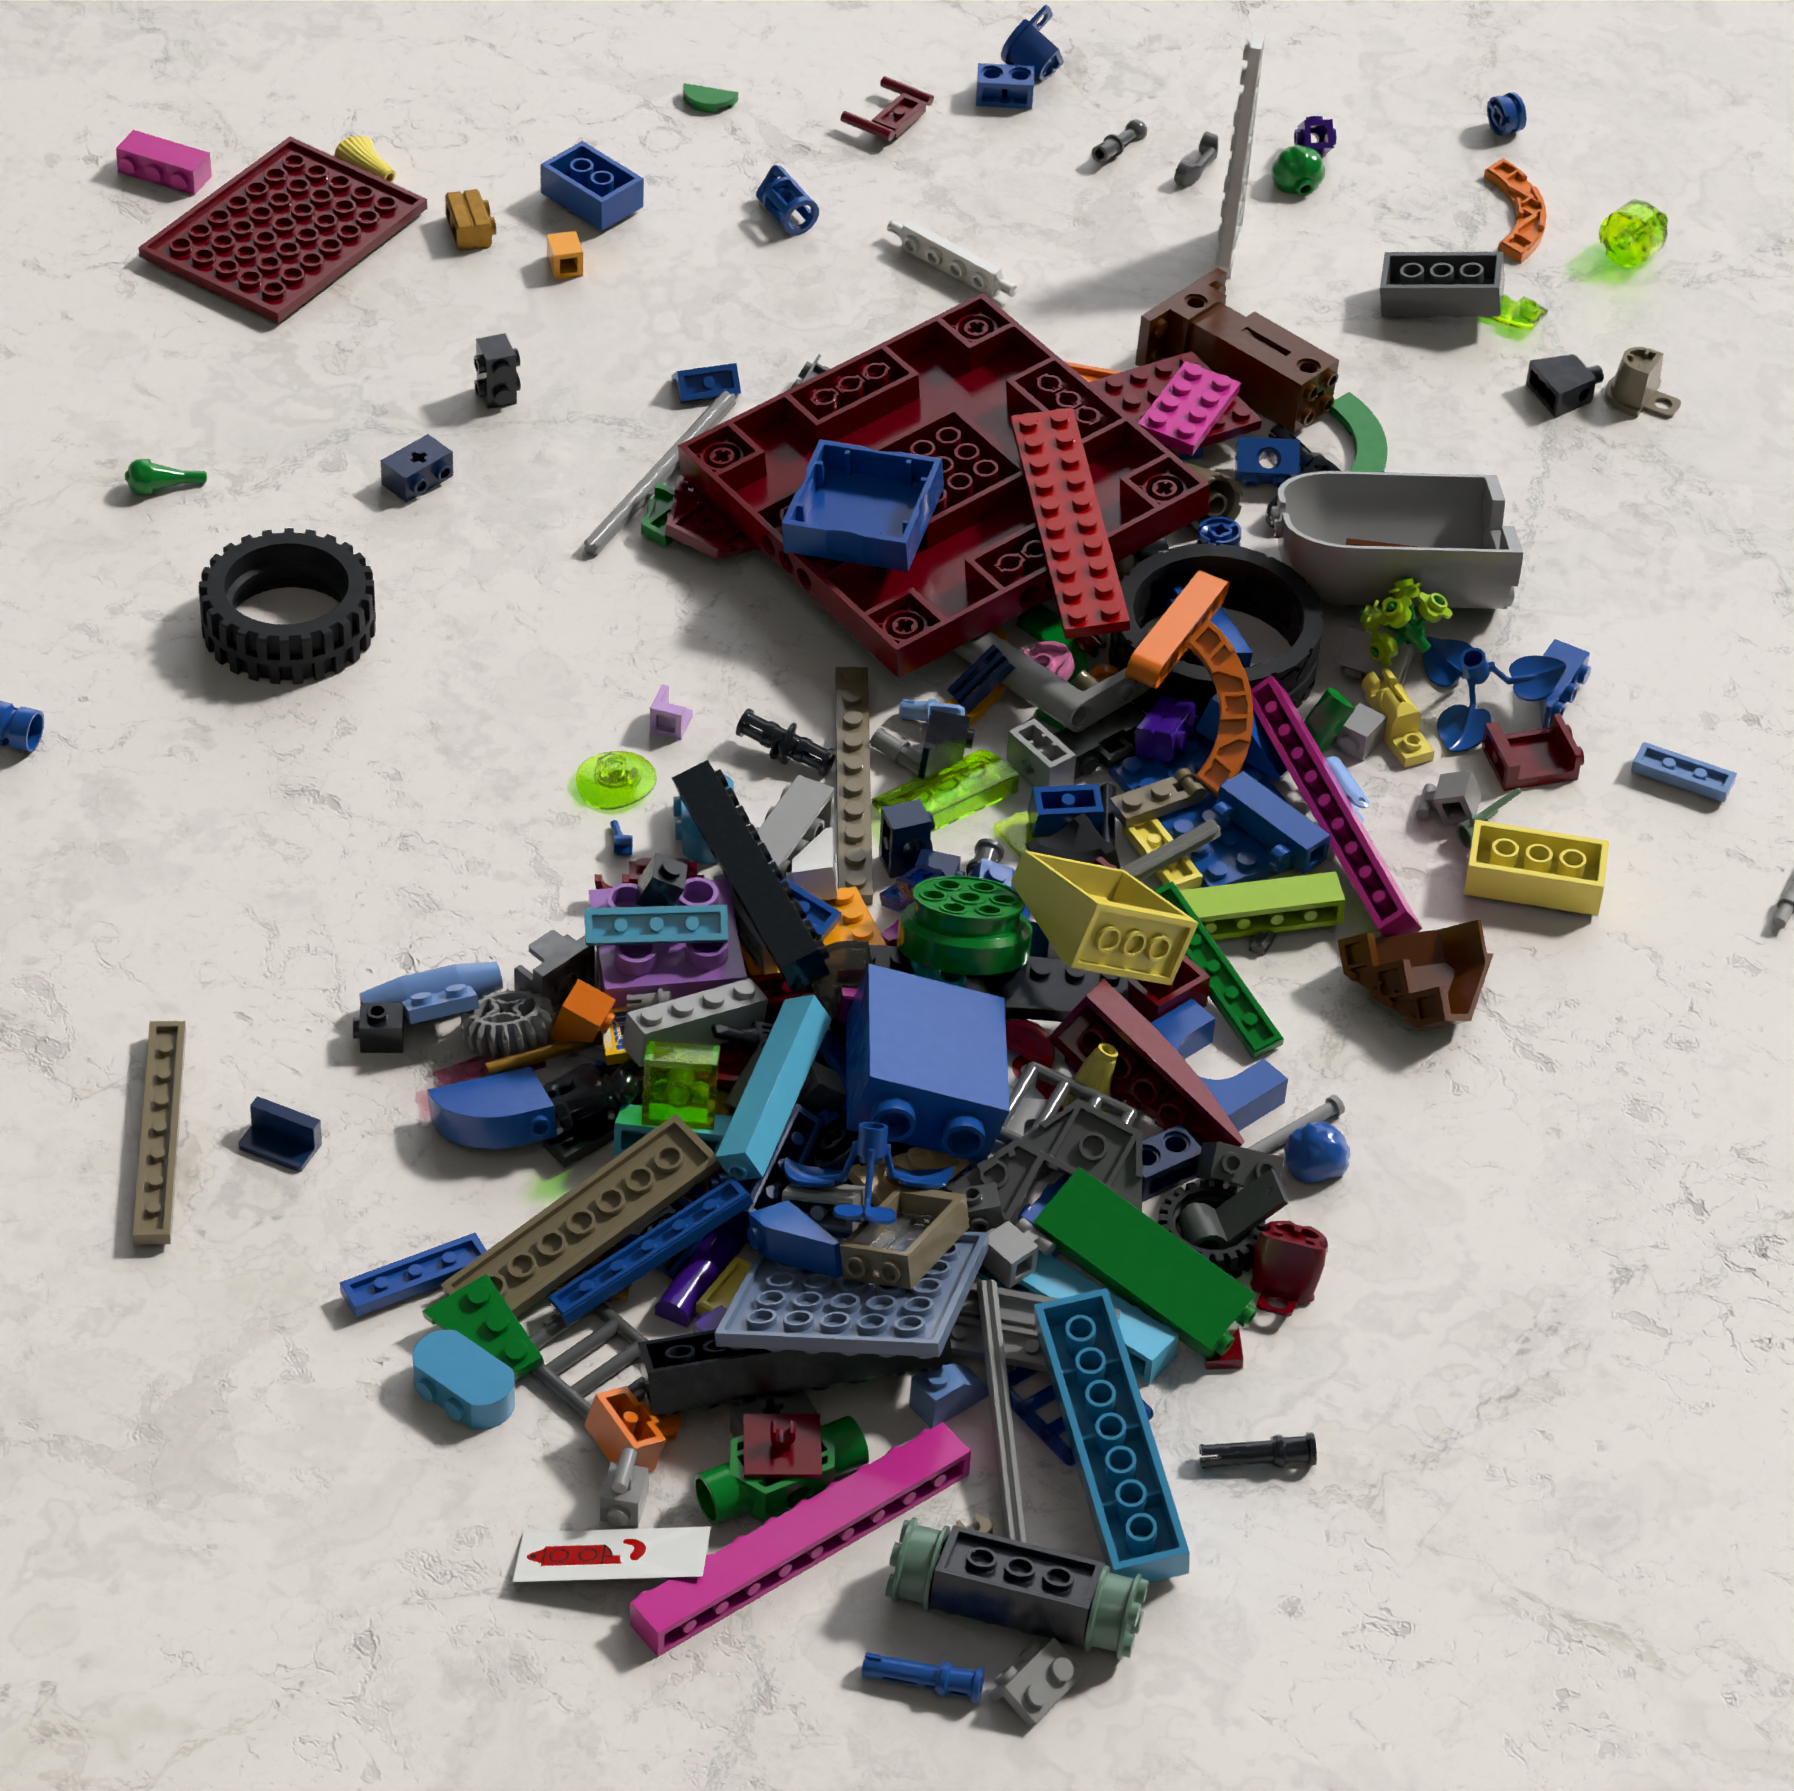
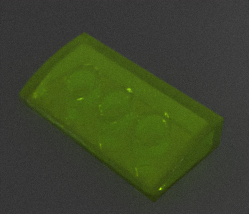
(958, 789)

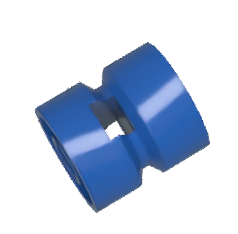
(20, 726)

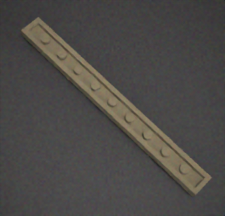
(853, 781)

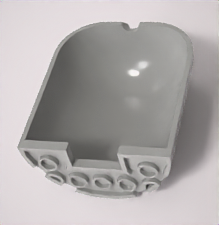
(1448, 517)

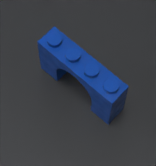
(1242, 1096)

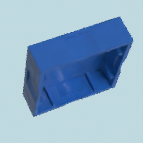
(863, 505)

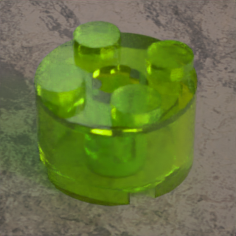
(1633, 233)

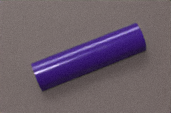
(697, 1275)

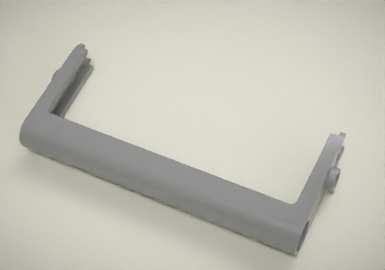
(1050, 692)

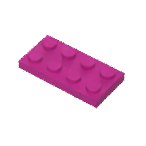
(1189, 407)

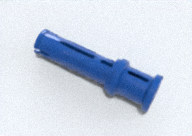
(942, 1678)

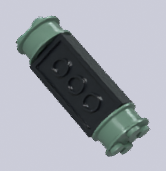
(1017, 1586)

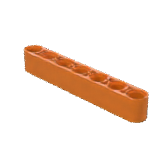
(1168, 638)

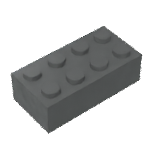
(1442, 284)

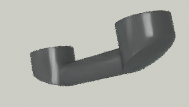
(1190, 173)

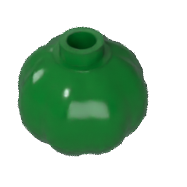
(1298, 170)

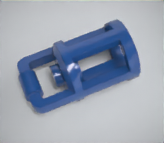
(783, 197)

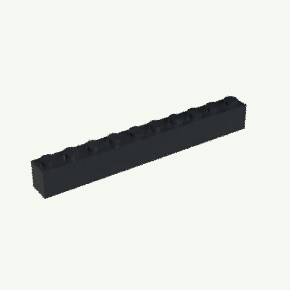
(752, 876)

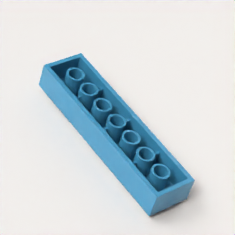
(1111, 1437)

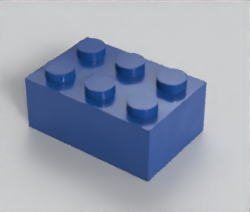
(592, 185)

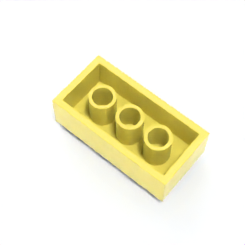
(1536, 867)

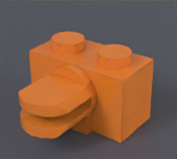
(622, 1422)

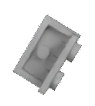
(1037, 1680)

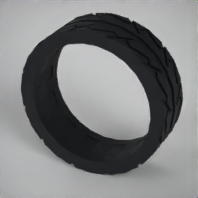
(1256, 587)

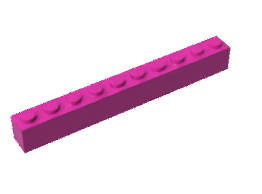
(1333, 810)
(800, 1538)

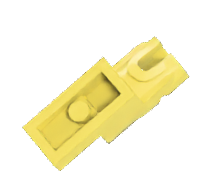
(1402, 721)

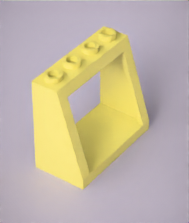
(1103, 918)

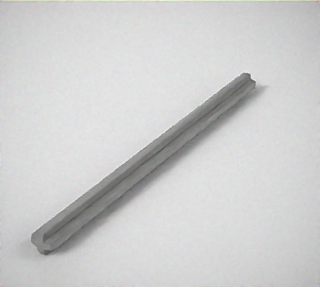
(659, 473)
(1001, 1411)

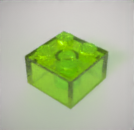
(680, 1082)

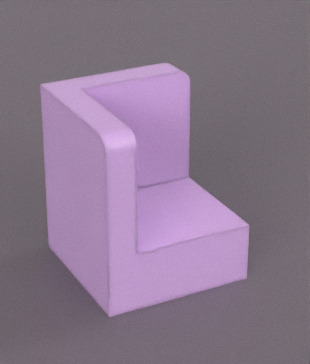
(668, 718)

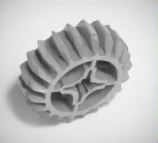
(508, 1023)

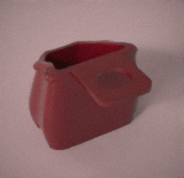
(1287, 1265)

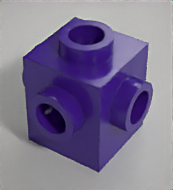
(1321, 129)

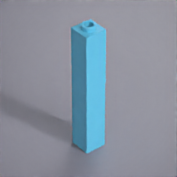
(773, 1088)

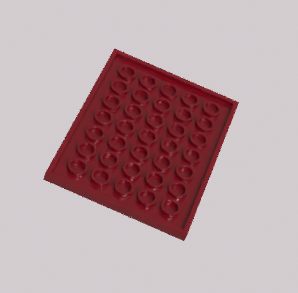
(283, 229)

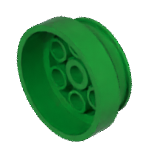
(965, 926)

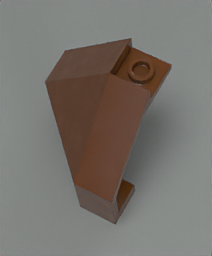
(1422, 975)

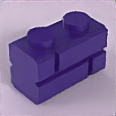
(1166, 729)

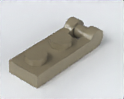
(1157, 799)

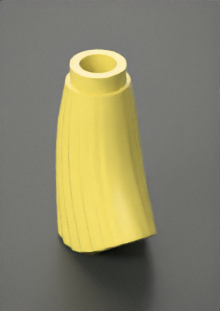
(361, 153)
(1096, 1071)

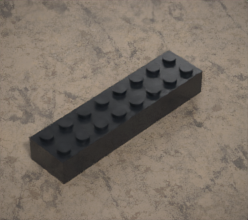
(695, 1373)

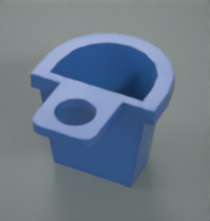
(1031, 48)

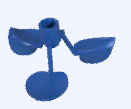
(1449, 659)
(871, 1148)

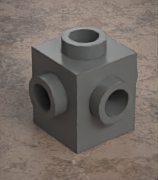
(983, 1207)

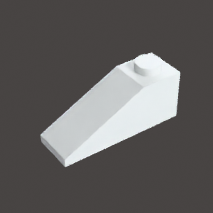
(817, 867)

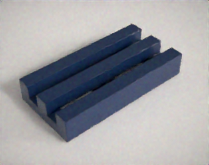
(979, 676)

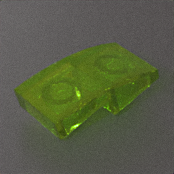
(1520, 314)

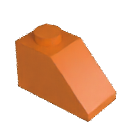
(583, 1014)

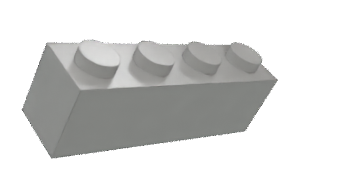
(692, 1016)

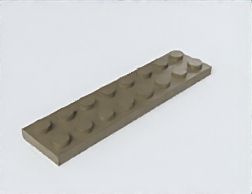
(592, 1216)

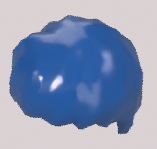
(1316, 1152)

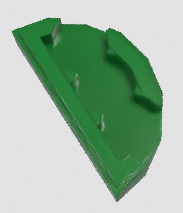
(707, 98)

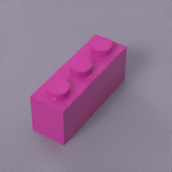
(163, 162)

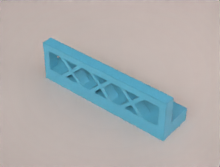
(656, 925)

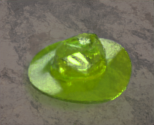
(615, 779)

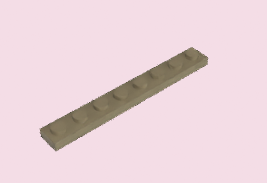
(159, 1133)

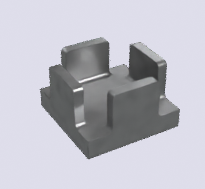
(562, 965)

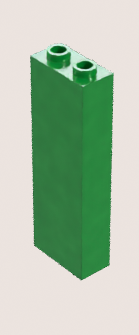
(1146, 1264)

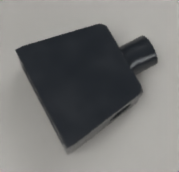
(1563, 382)

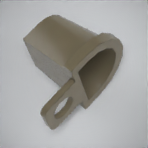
(1637, 384)

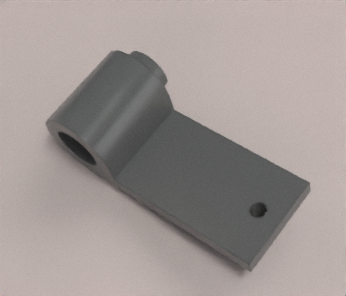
(1234, 1218)

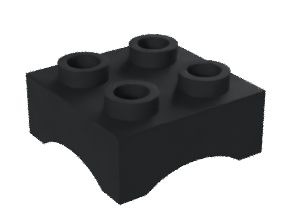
(1076, 842)

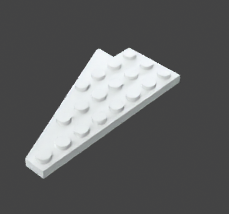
(1241, 146)

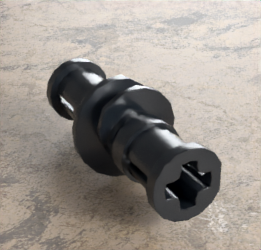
(786, 743)

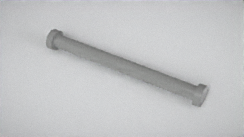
(1332, 1107)

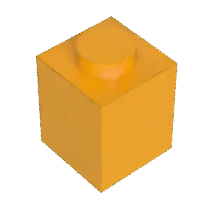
(564, 255)

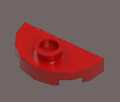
(1030, 1041)

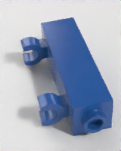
(1272, 822)

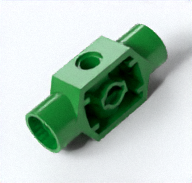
(727, 1494)

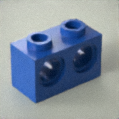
(1005, 86)

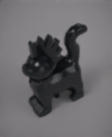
(593, 1089)

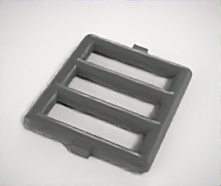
(1063, 1086)
(574, 1395)

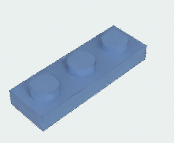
(1683, 772)

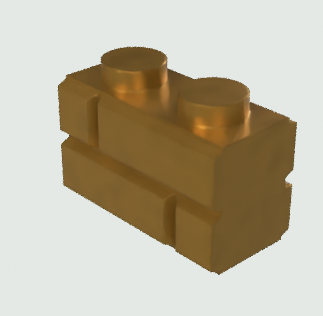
(469, 219)

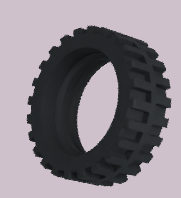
(287, 649)

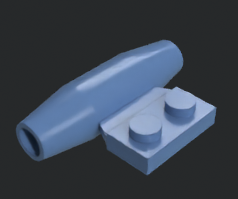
(438, 990)

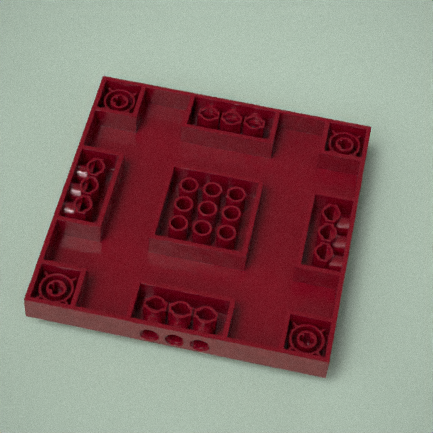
(949, 397)

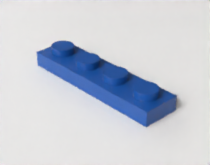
(409, 1275)

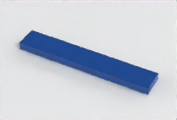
(650, 1250)

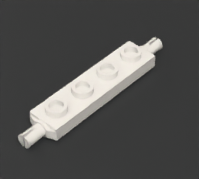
(951, 259)

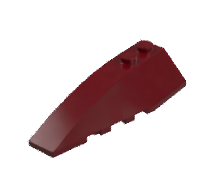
(1147, 1066)

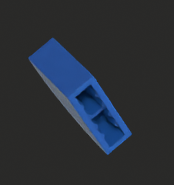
(494, 1110)

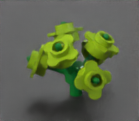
(1400, 617)

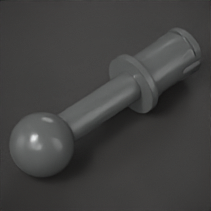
(1114, 145)

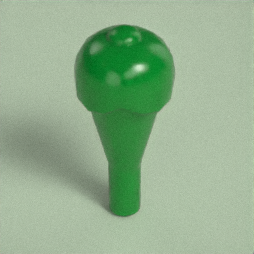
(147, 476)

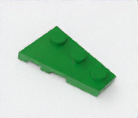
(488, 1321)

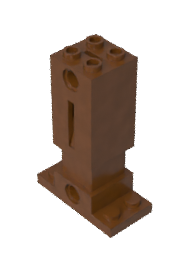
(1277, 369)

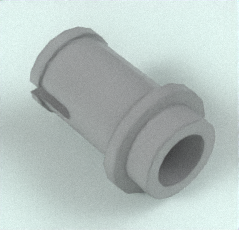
(644, 1000)

